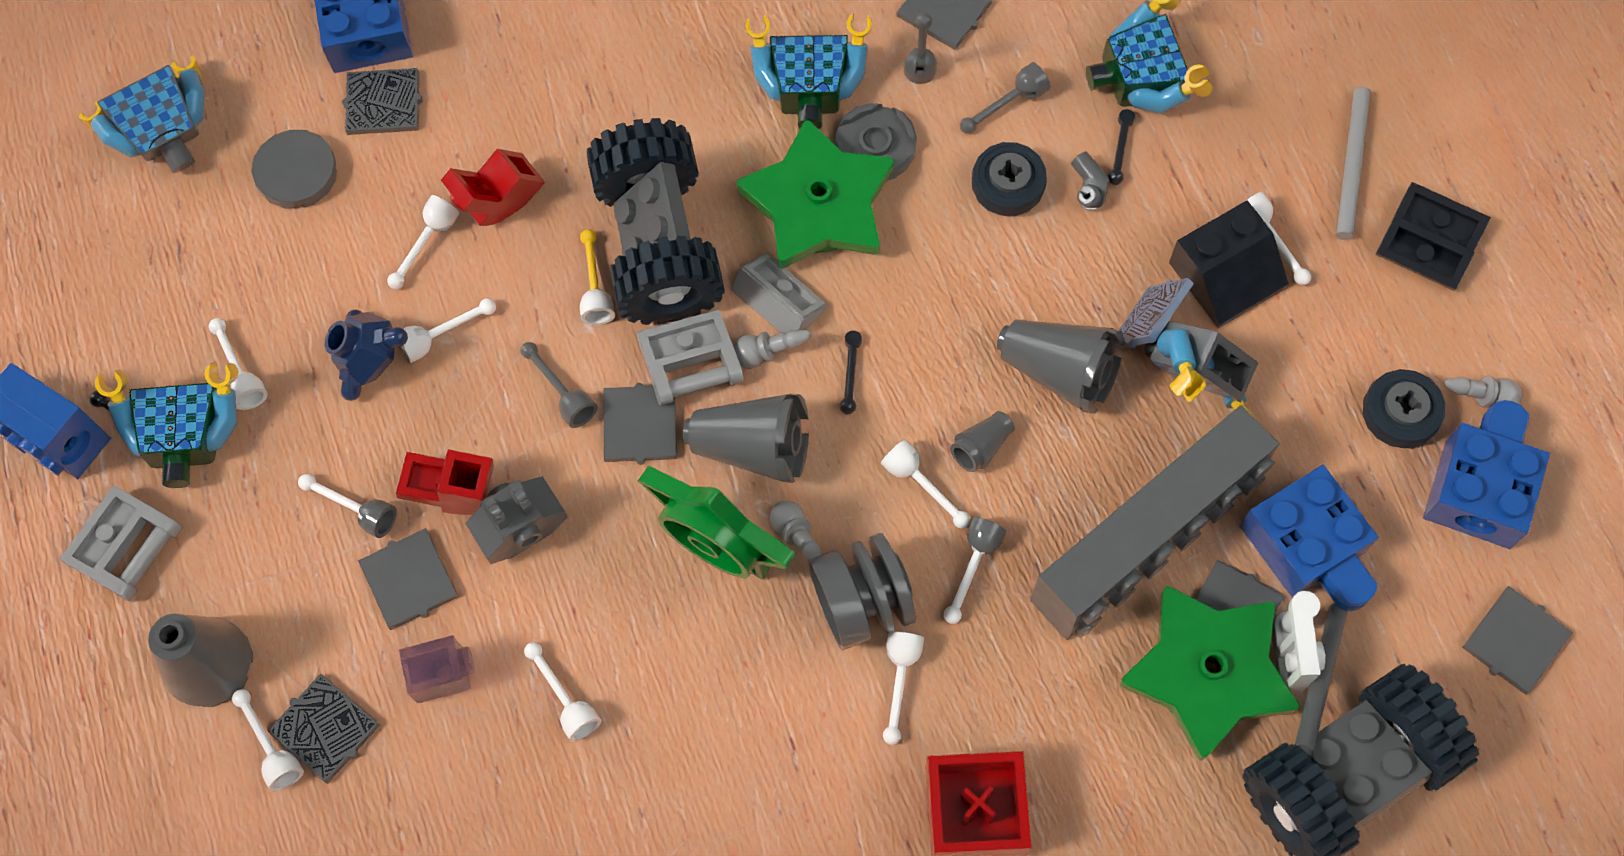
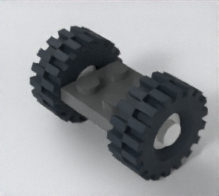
(661, 269)
(1362, 764)

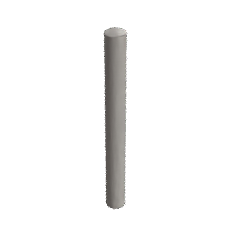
(1353, 163)

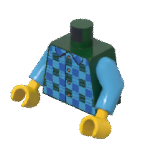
(1147, 64)
(809, 71)
(175, 423)

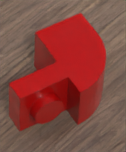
(497, 189)
(450, 483)

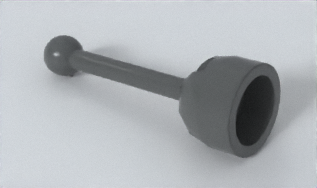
(921, 56)
(1029, 82)
(575, 405)

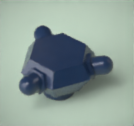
(362, 349)

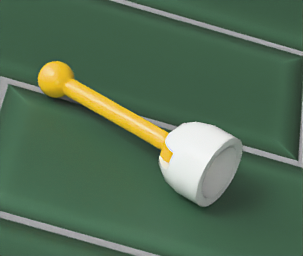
(596, 304)

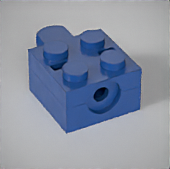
(363, 32)
(47, 424)
(1494, 479)
(1314, 537)

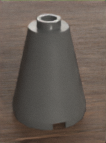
(1064, 358)
(753, 435)
(200, 658)

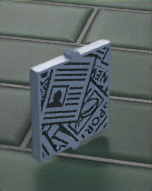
(1153, 312)

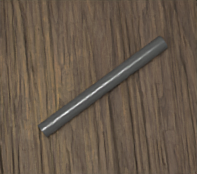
(1319, 687)

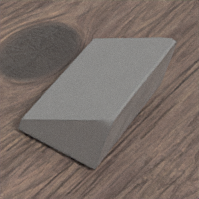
(777, 295)

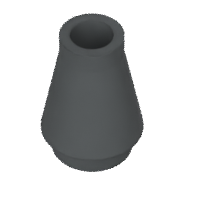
(979, 443)

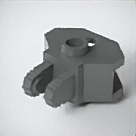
(515, 518)

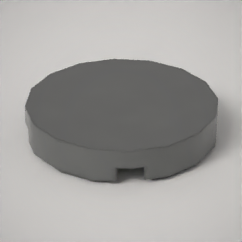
(878, 132)
(294, 168)

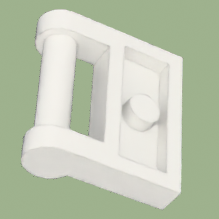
(1295, 645)

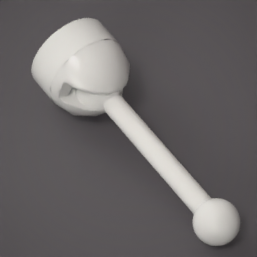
(1265, 210)
(438, 216)
(420, 339)
(248, 388)
(904, 462)
(903, 651)
(578, 717)
(280, 767)

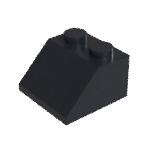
(1231, 263)

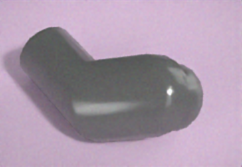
(1094, 184)

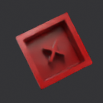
(978, 804)

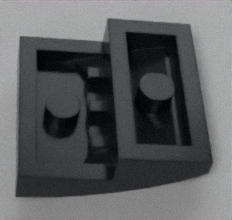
(1433, 236)

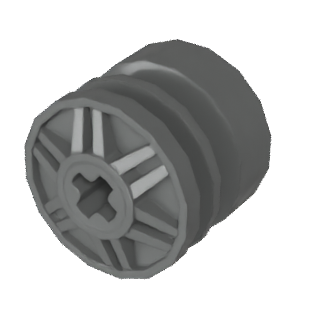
(862, 591)

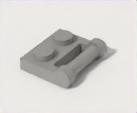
(687, 344)
(111, 533)

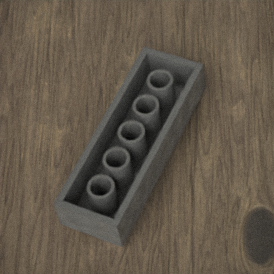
(1154, 522)

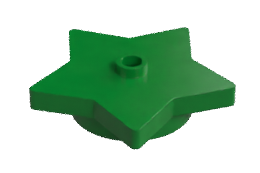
(819, 197)
(714, 528)
(1204, 701)

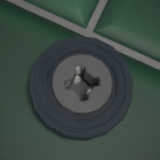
(1001, 192)
(1387, 411)

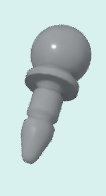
(753, 349)
(1486, 391)
(790, 522)

